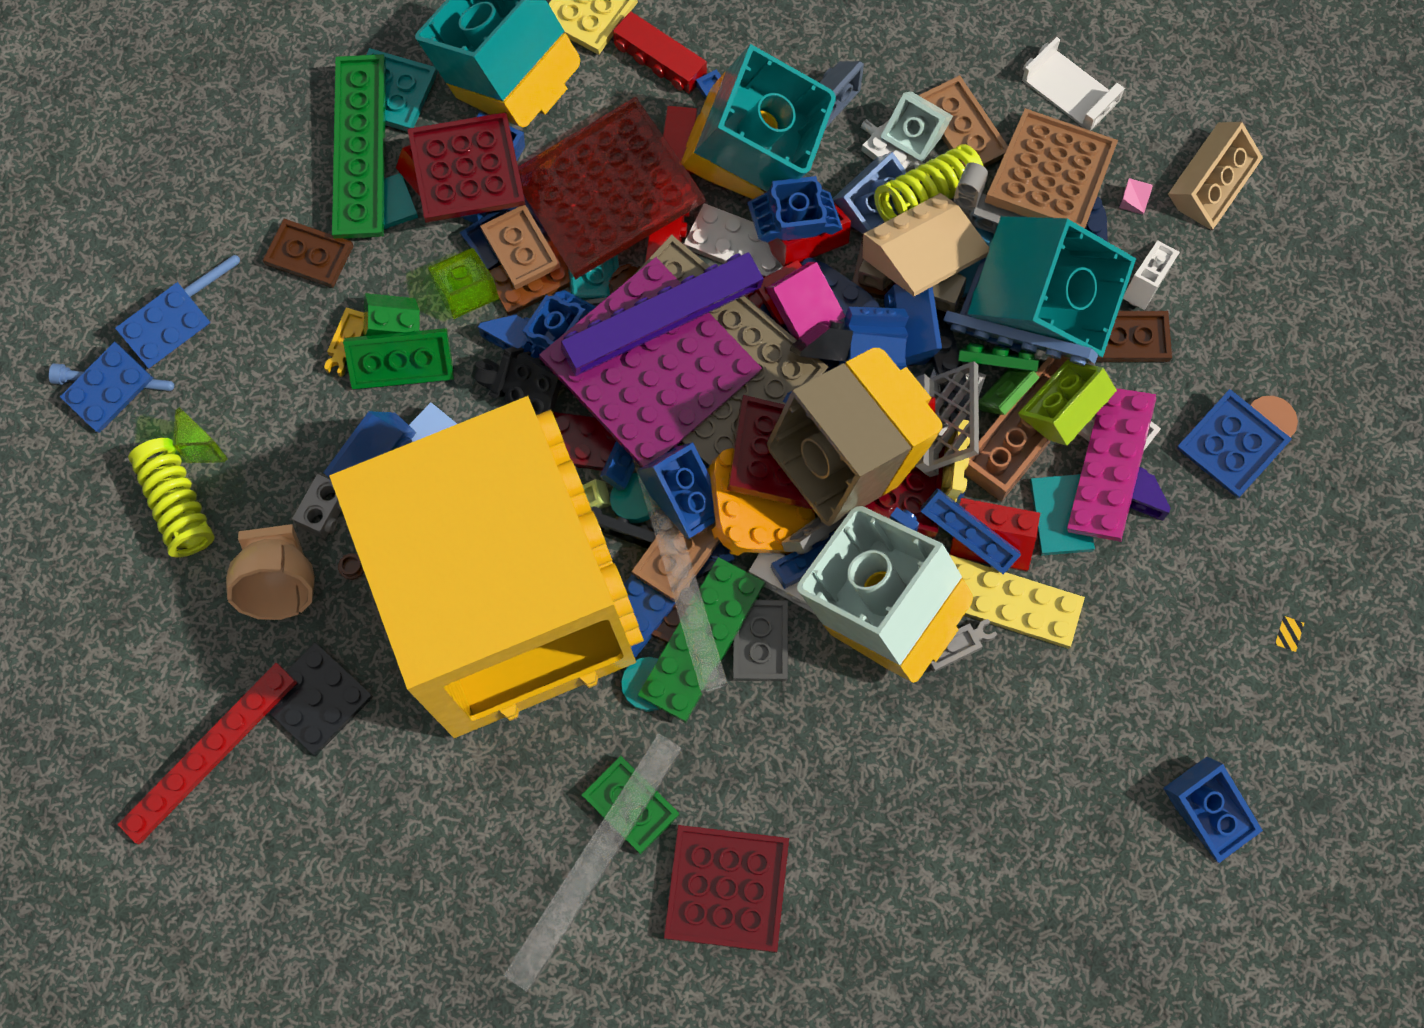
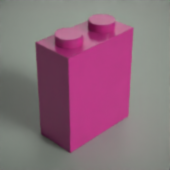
(805, 299)

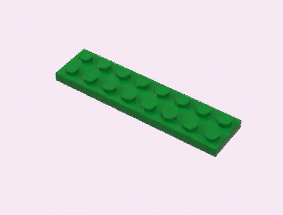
(359, 146)

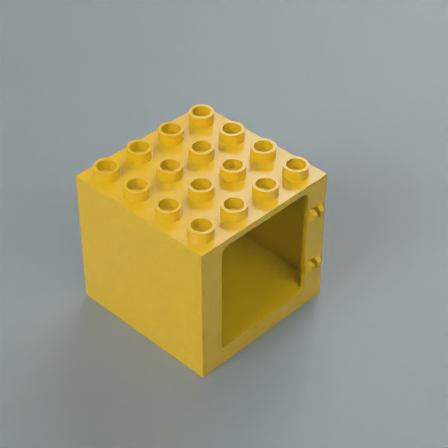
(488, 567)

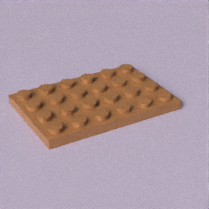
(1051, 169)

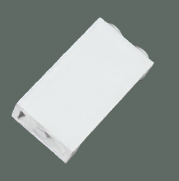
(1070, 86)

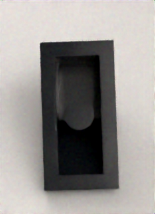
(825, 342)

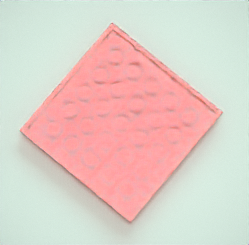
(607, 187)

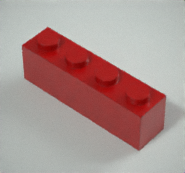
(659, 52)

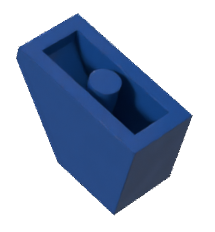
(505, 331)

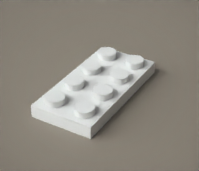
(722, 235)

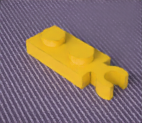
(350, 326)

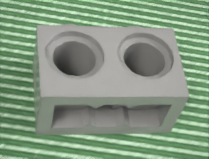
(314, 505)

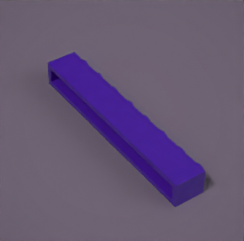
(661, 313)

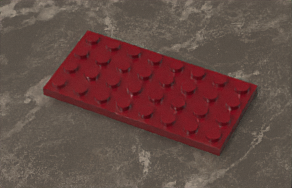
(759, 475)

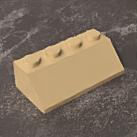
(1216, 174)

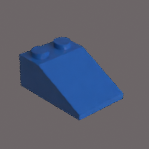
(681, 488)
(1213, 808)

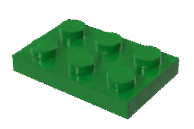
(1000, 356)
(654, 819)

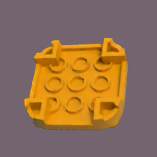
(749, 521)

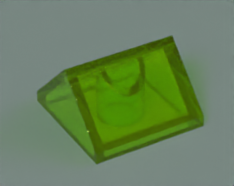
(194, 442)

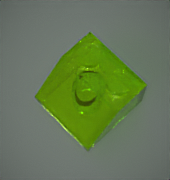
(463, 283)

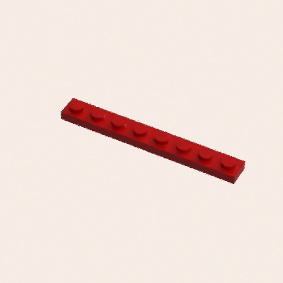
(207, 753)

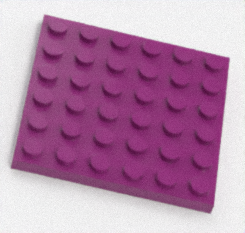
(661, 387)

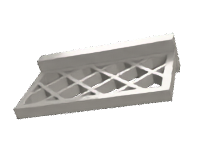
(930, 461)

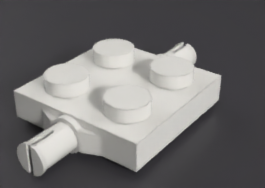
(876, 147)

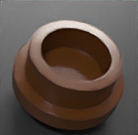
(350, 566)

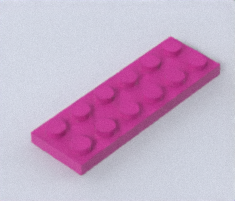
(1112, 465)

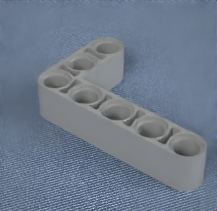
(971, 199)

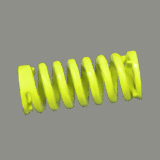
(930, 187)
(193, 536)

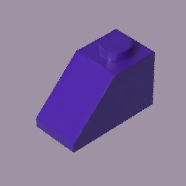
(1149, 497)

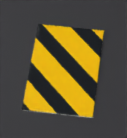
(1289, 633)

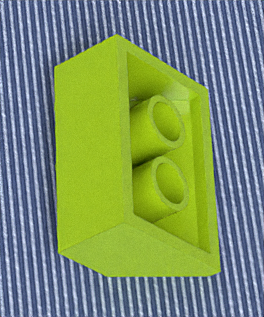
(1068, 401)

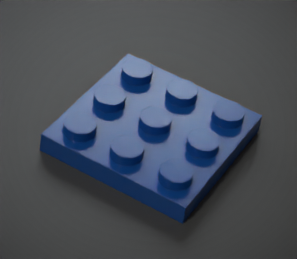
(1234, 443)

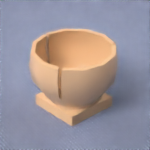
(270, 574)

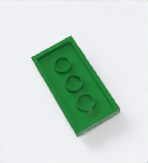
(399, 358)

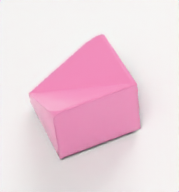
(1136, 196)

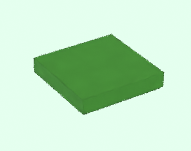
(1007, 391)

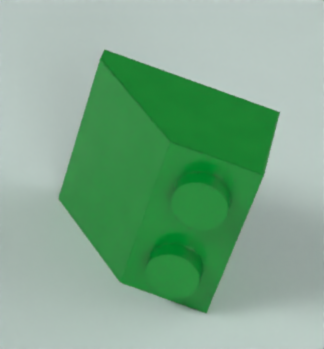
(390, 314)

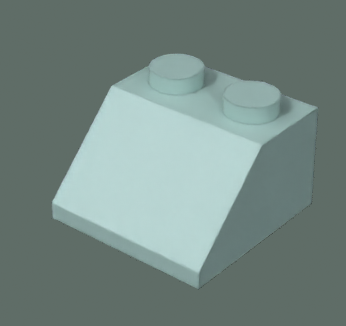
(916, 125)

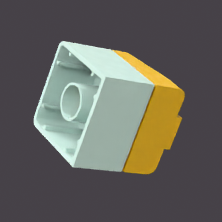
(887, 592)

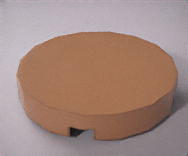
(1277, 412)

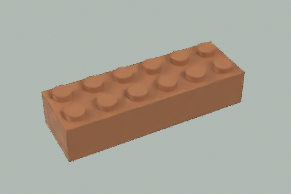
(1010, 443)

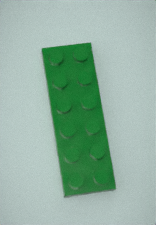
(727, 598)

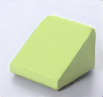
(597, 493)

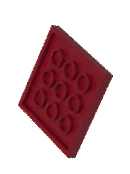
(466, 167)
(727, 888)

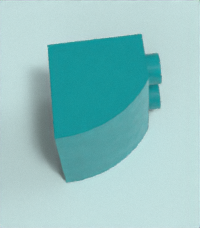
(1052, 281)

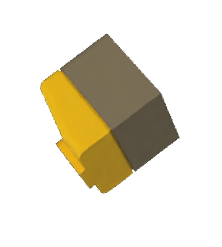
(853, 433)

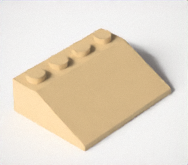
(924, 245)

